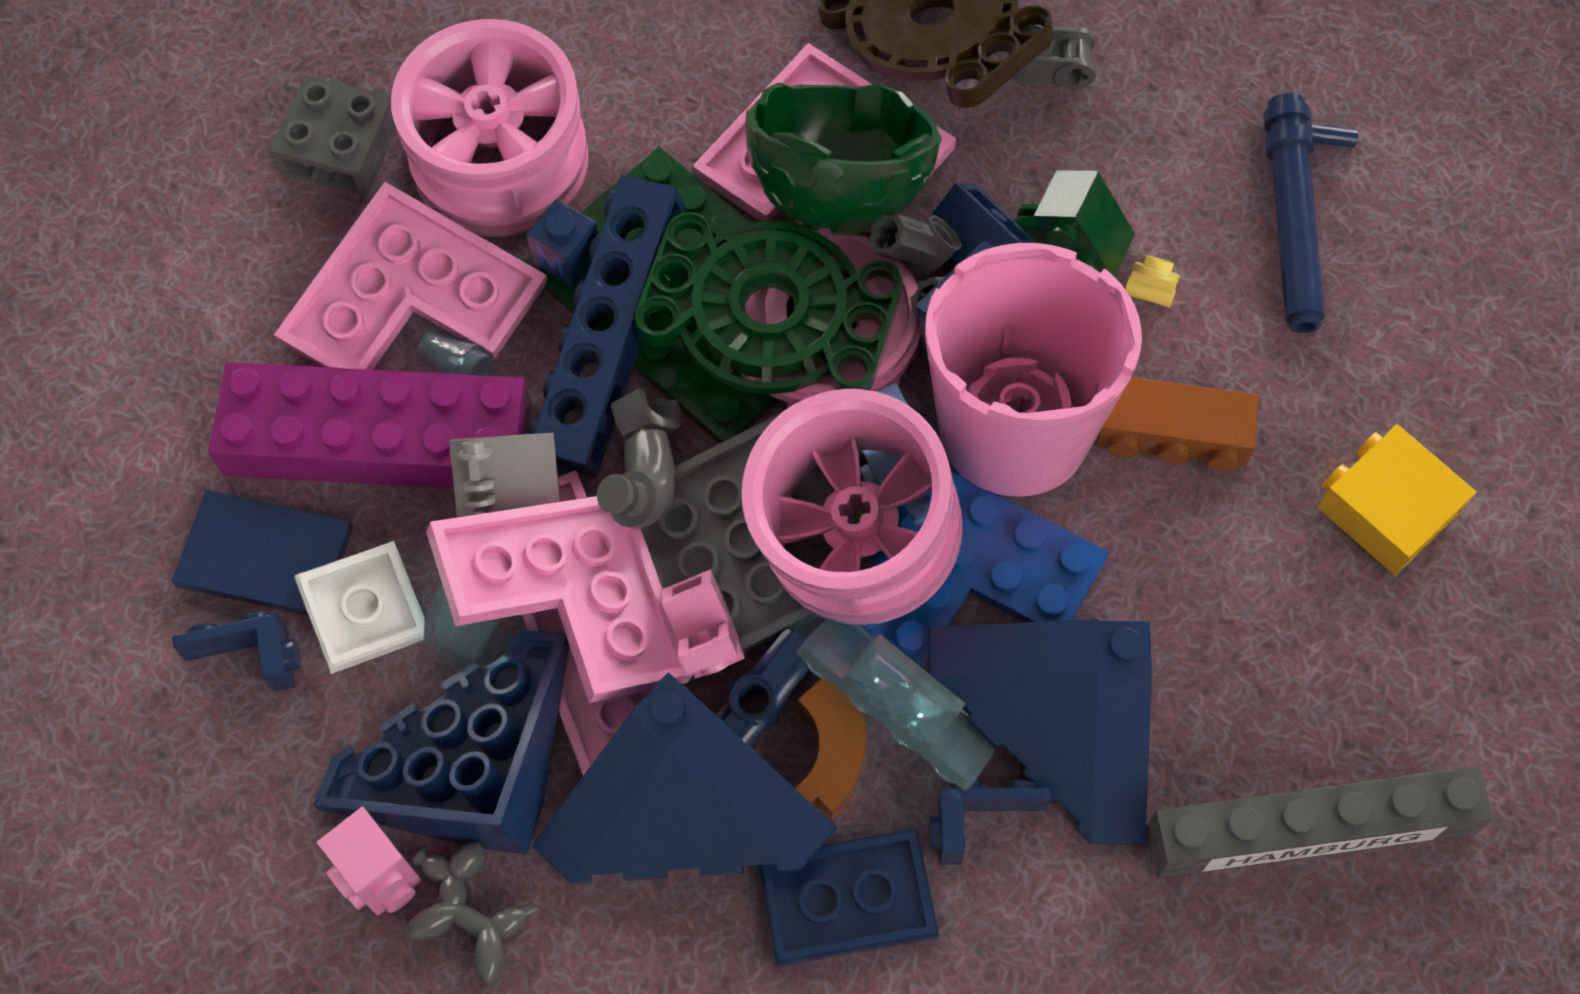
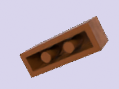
(1182, 424)

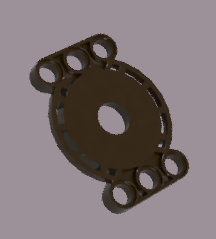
(947, 50)

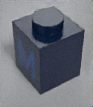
(562, 242)

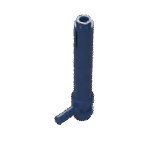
(1289, 147)

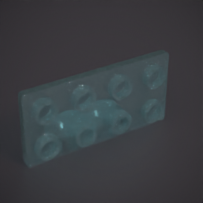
(900, 697)

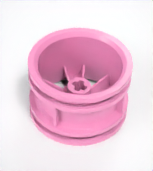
(487, 81)
(828, 434)

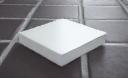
(361, 607)

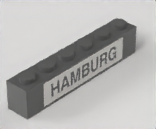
(1319, 821)

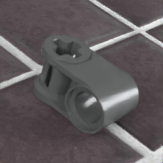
(1061, 57)

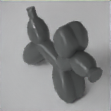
(451, 910)

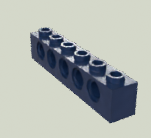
(584, 443)

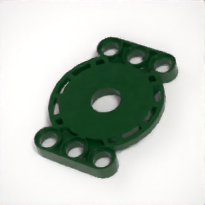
(757, 257)

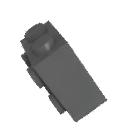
(335, 135)

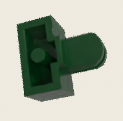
(1080, 217)

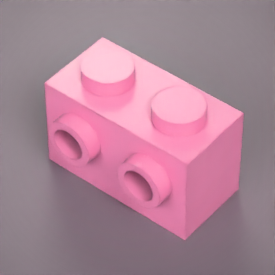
(368, 865)

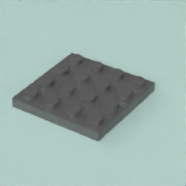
(710, 532)

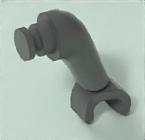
(649, 477)

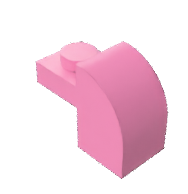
(701, 625)

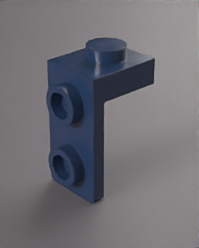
(277, 652)
(947, 828)

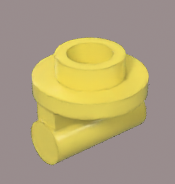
(1153, 281)

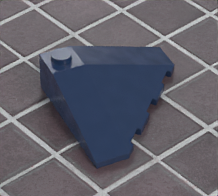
(1067, 706)
(467, 761)
(679, 797)

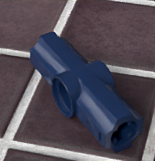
(774, 676)

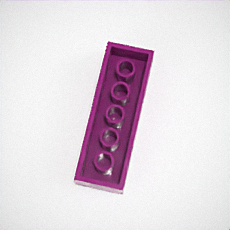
(357, 422)

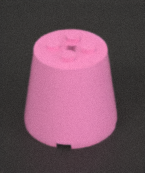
(1027, 364)

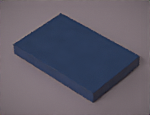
(256, 549)
(850, 899)

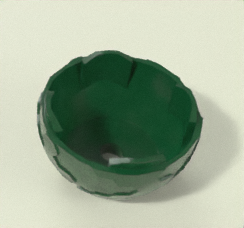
(840, 153)

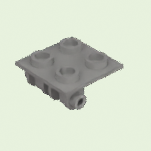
(503, 473)

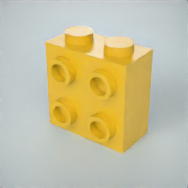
(1394, 498)

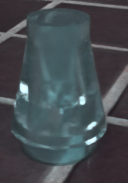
(454, 355)

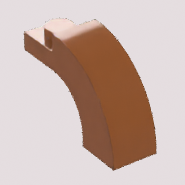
(841, 746)

